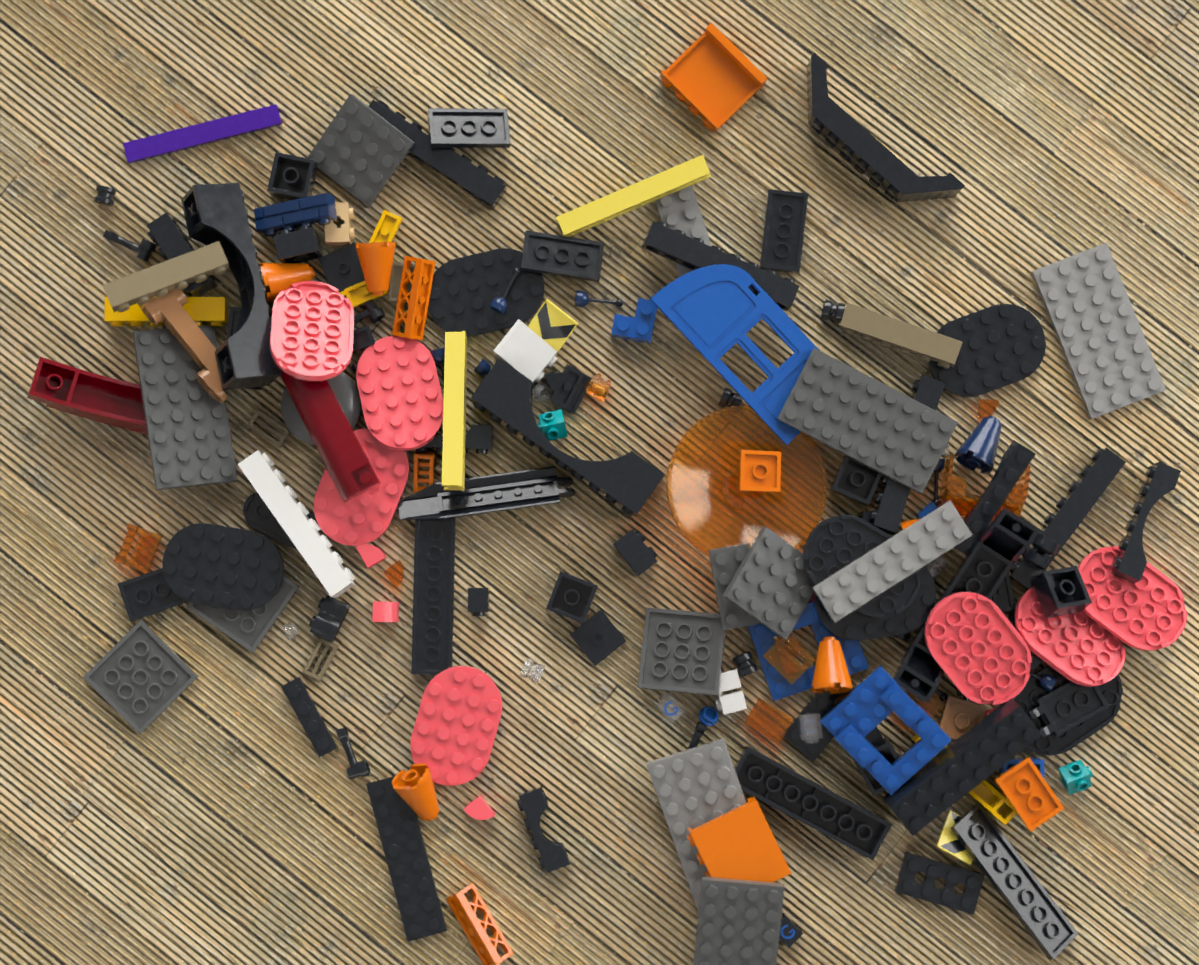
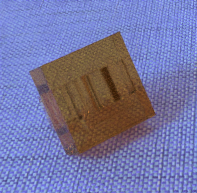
(599, 387)

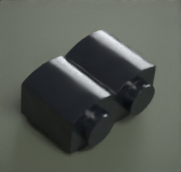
(329, 618)

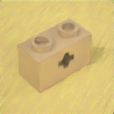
(340, 236)

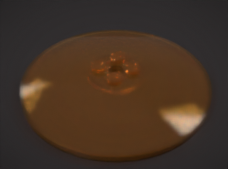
(705, 483)

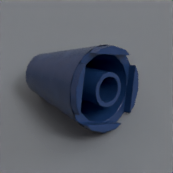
(981, 446)

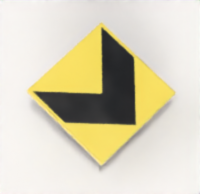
(552, 325)
(948, 841)

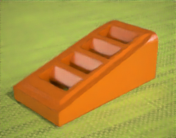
(416, 472)

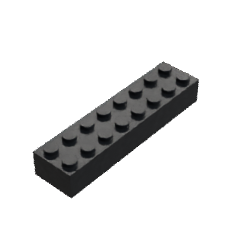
(962, 766)
(811, 803)

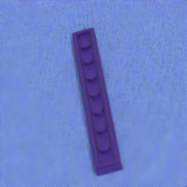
(202, 133)

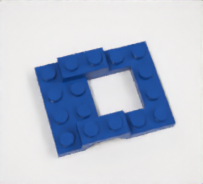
(777, 684)
(867, 708)

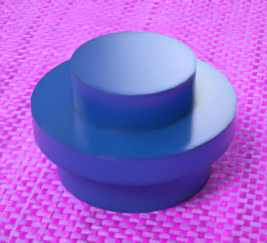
(708, 716)

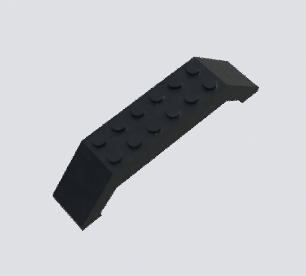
(864, 149)
(978, 573)

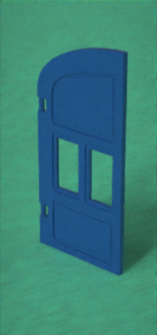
(716, 312)

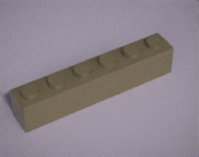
(166, 276)
(901, 335)

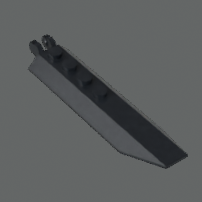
(487, 495)

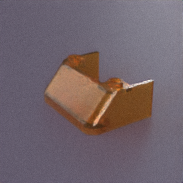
(955, 488)

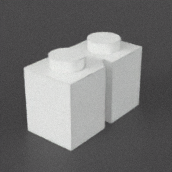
(732, 701)

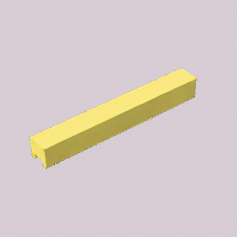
(634, 196)
(454, 411)

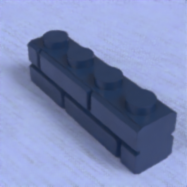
(295, 214)

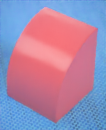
(371, 554)
(385, 611)
(479, 809)

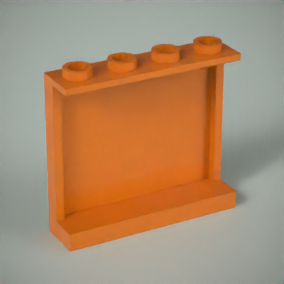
(713, 78)
(739, 846)

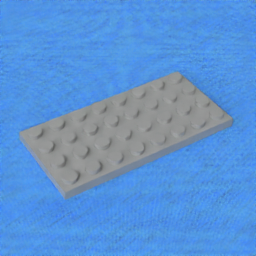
(1098, 331)
(693, 791)

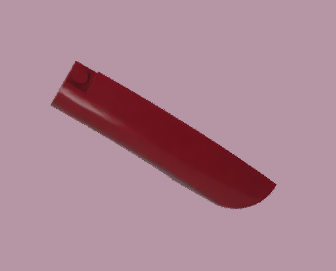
(88, 395)

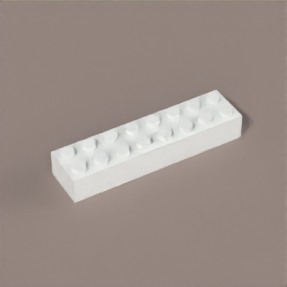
(297, 525)

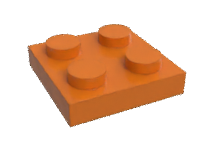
(760, 471)

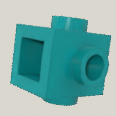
(552, 425)
(1075, 777)

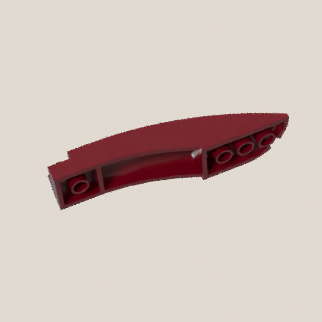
(332, 435)

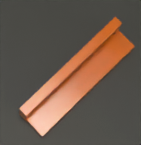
(417, 298)
(476, 929)

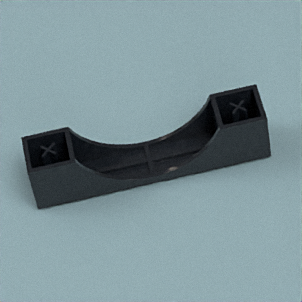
(219, 215)
(509, 400)

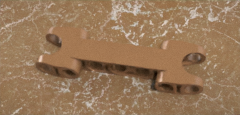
(171, 312)

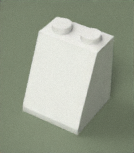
(526, 352)

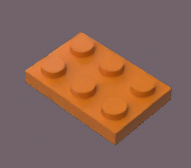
(1029, 794)

